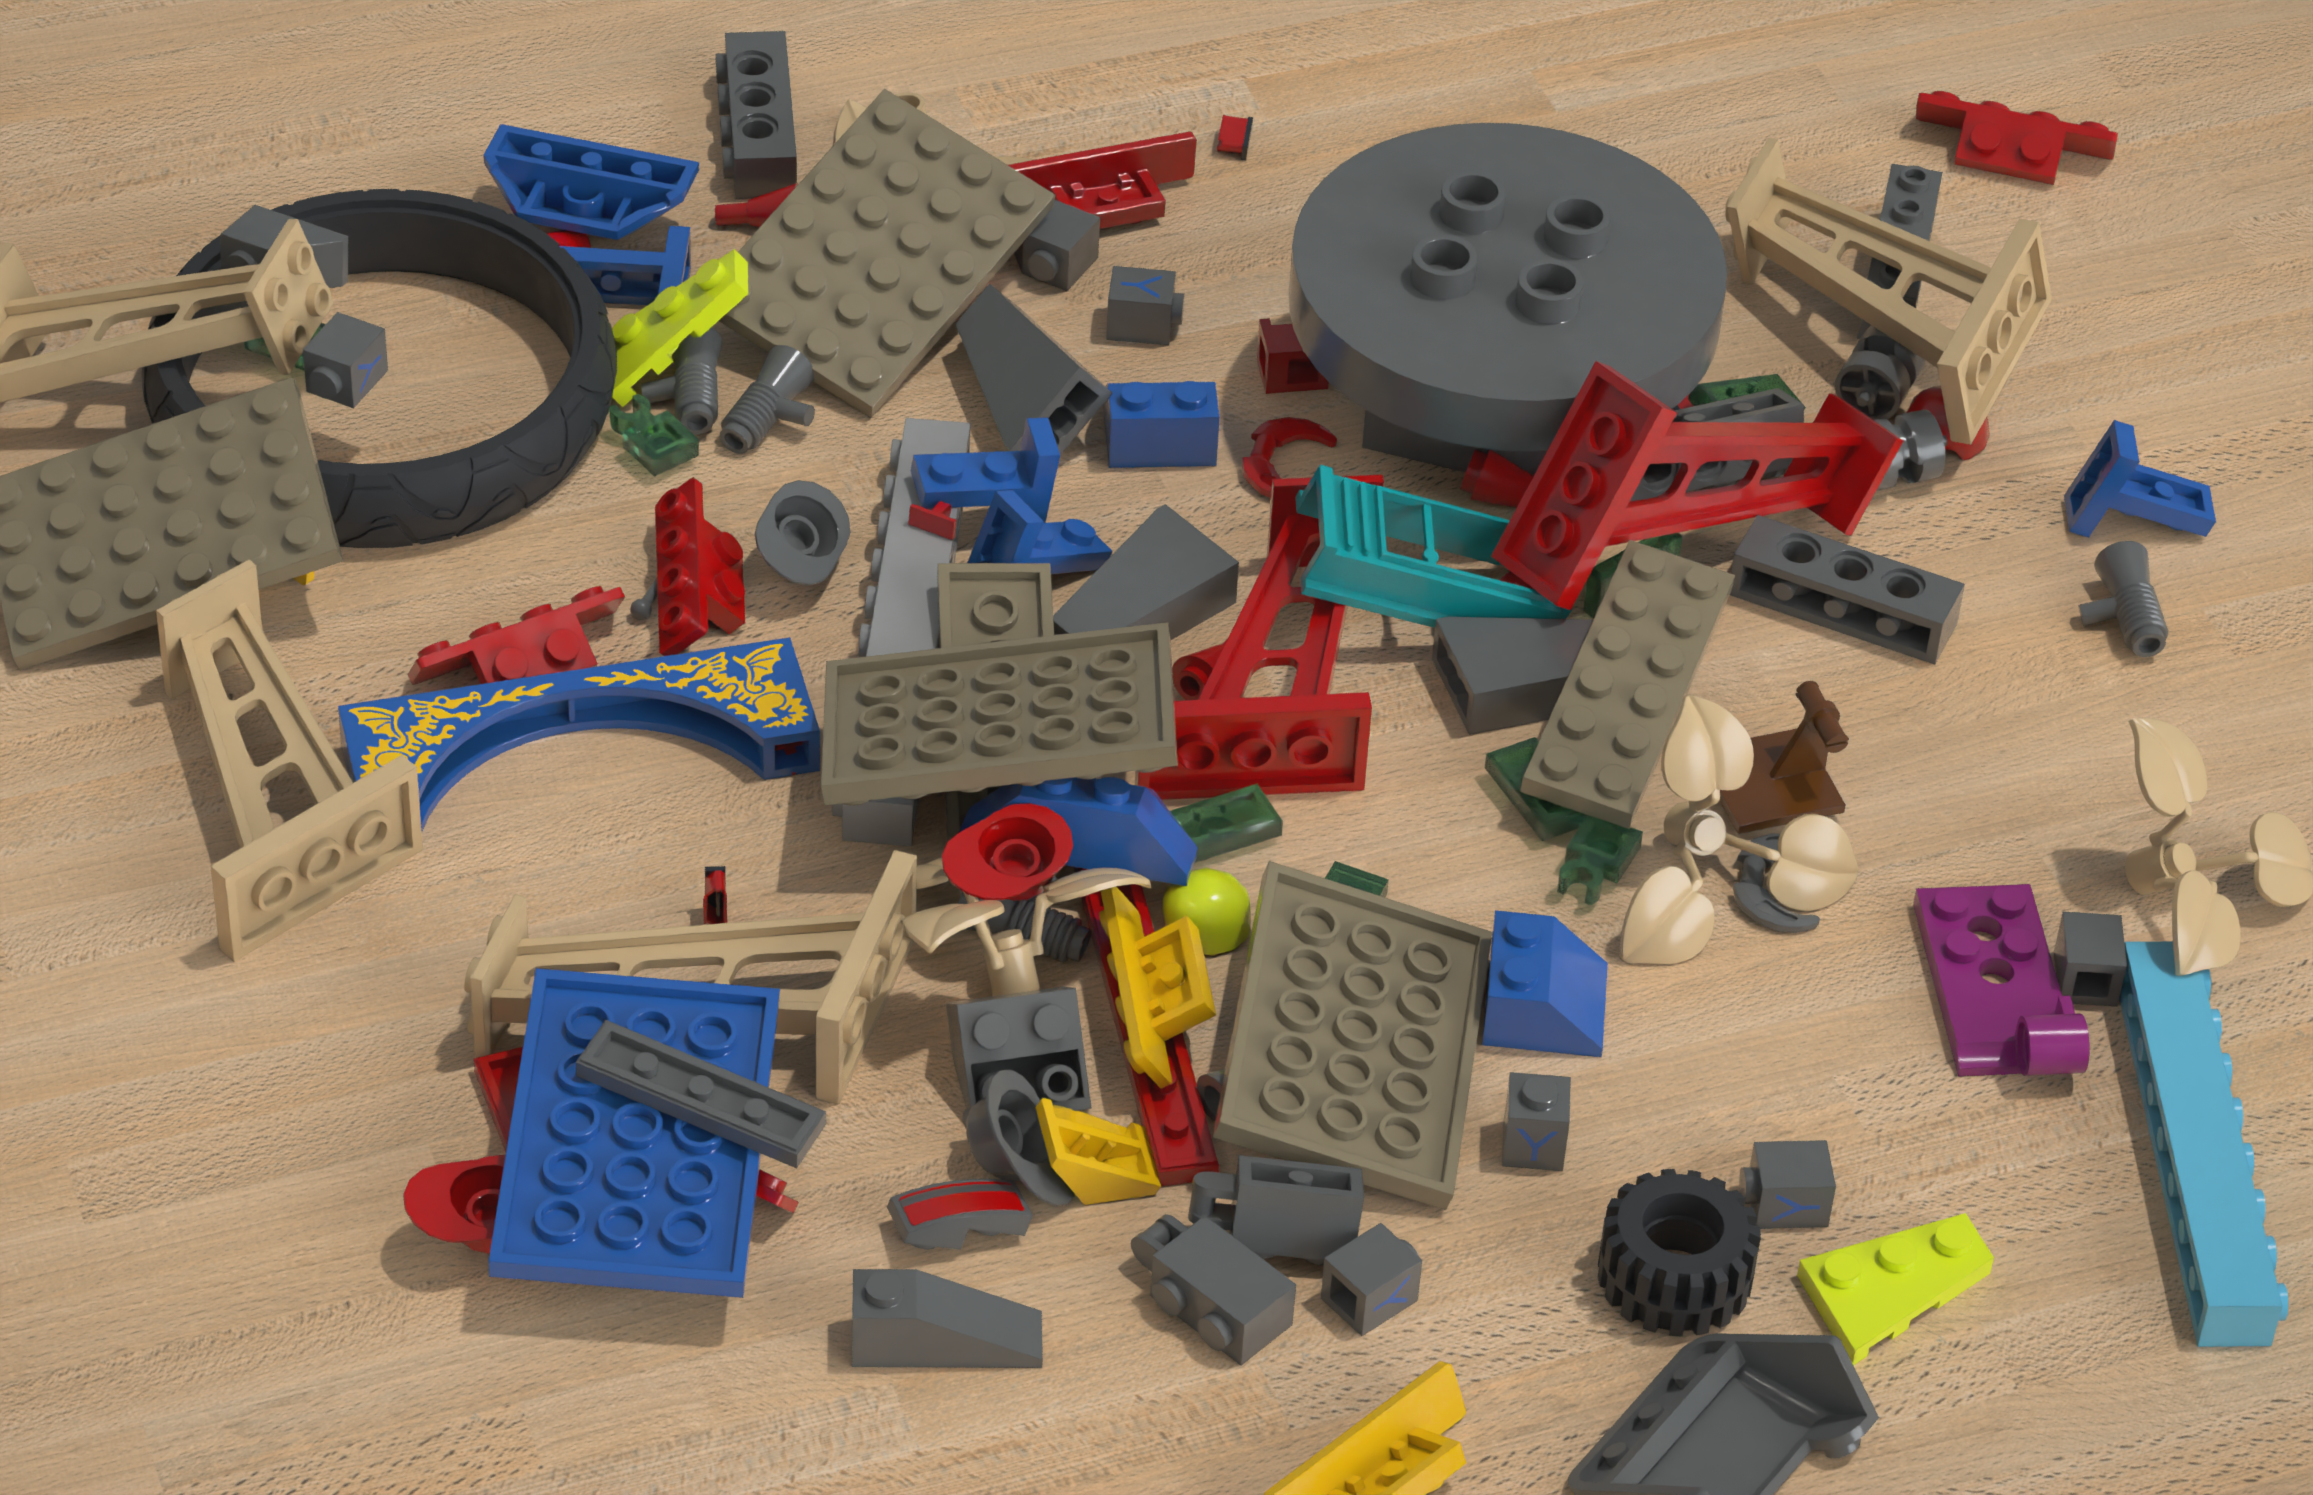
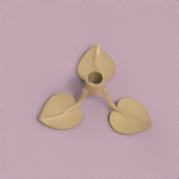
(1700, 757)
(2205, 922)
(1006, 952)

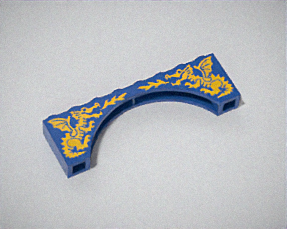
(723, 697)

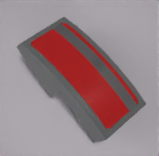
(946, 1211)

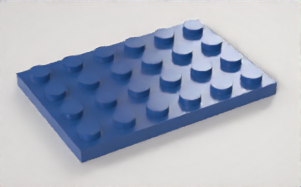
(614, 1186)

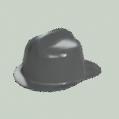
(803, 532)
(1009, 1139)

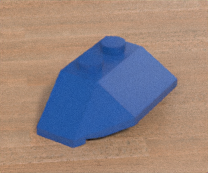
(584, 182)
(1109, 825)

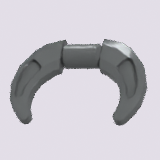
(1756, 900)

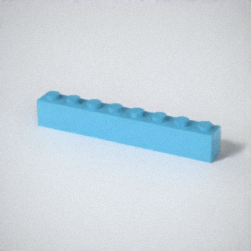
(2201, 1151)

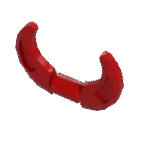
(1273, 434)

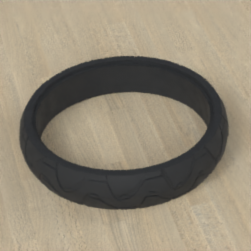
(491, 479)

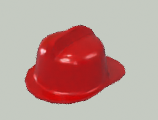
(1009, 853)
(457, 1201)

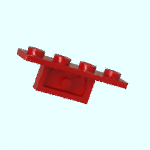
(2013, 141)
(1116, 179)
(695, 571)
(538, 645)

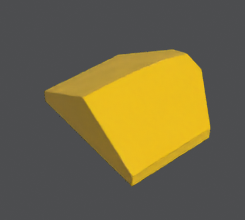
(1096, 1155)

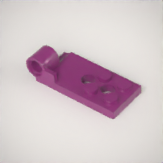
(1989, 1025)

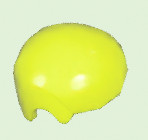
(1215, 905)

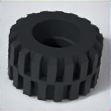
(1669, 1287)

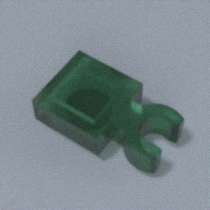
(653, 440)
(1598, 853)

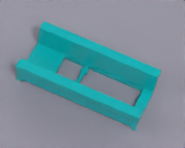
(1361, 573)

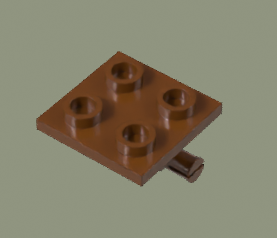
(1790, 770)

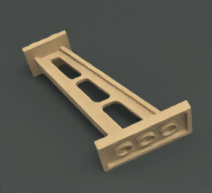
(282, 293)
(2003, 299)
(324, 851)
(841, 1014)

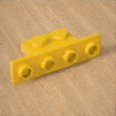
(1159, 982)
(1392, 1448)

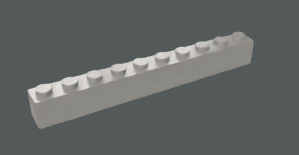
(904, 601)

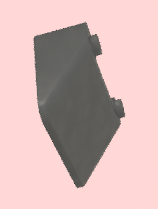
(1731, 1419)

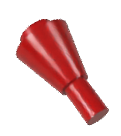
(754, 211)
(1193, 671)

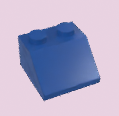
(1161, 424)
(1543, 988)

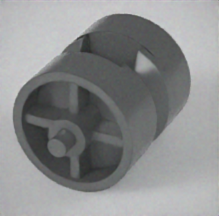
(1878, 375)
(1921, 452)

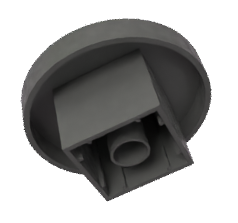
(1483, 275)

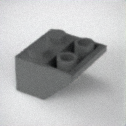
(1025, 1033)

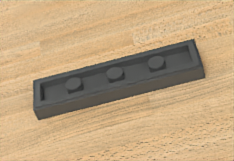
(701, 1093)

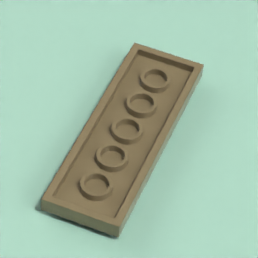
(987, 606)
(1627, 684)

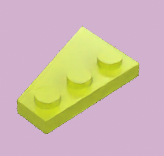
(691, 309)
(1889, 1280)

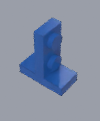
(637, 275)
(975, 476)
(2119, 482)
(1019, 535)

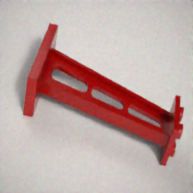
(1618, 429)
(1278, 742)

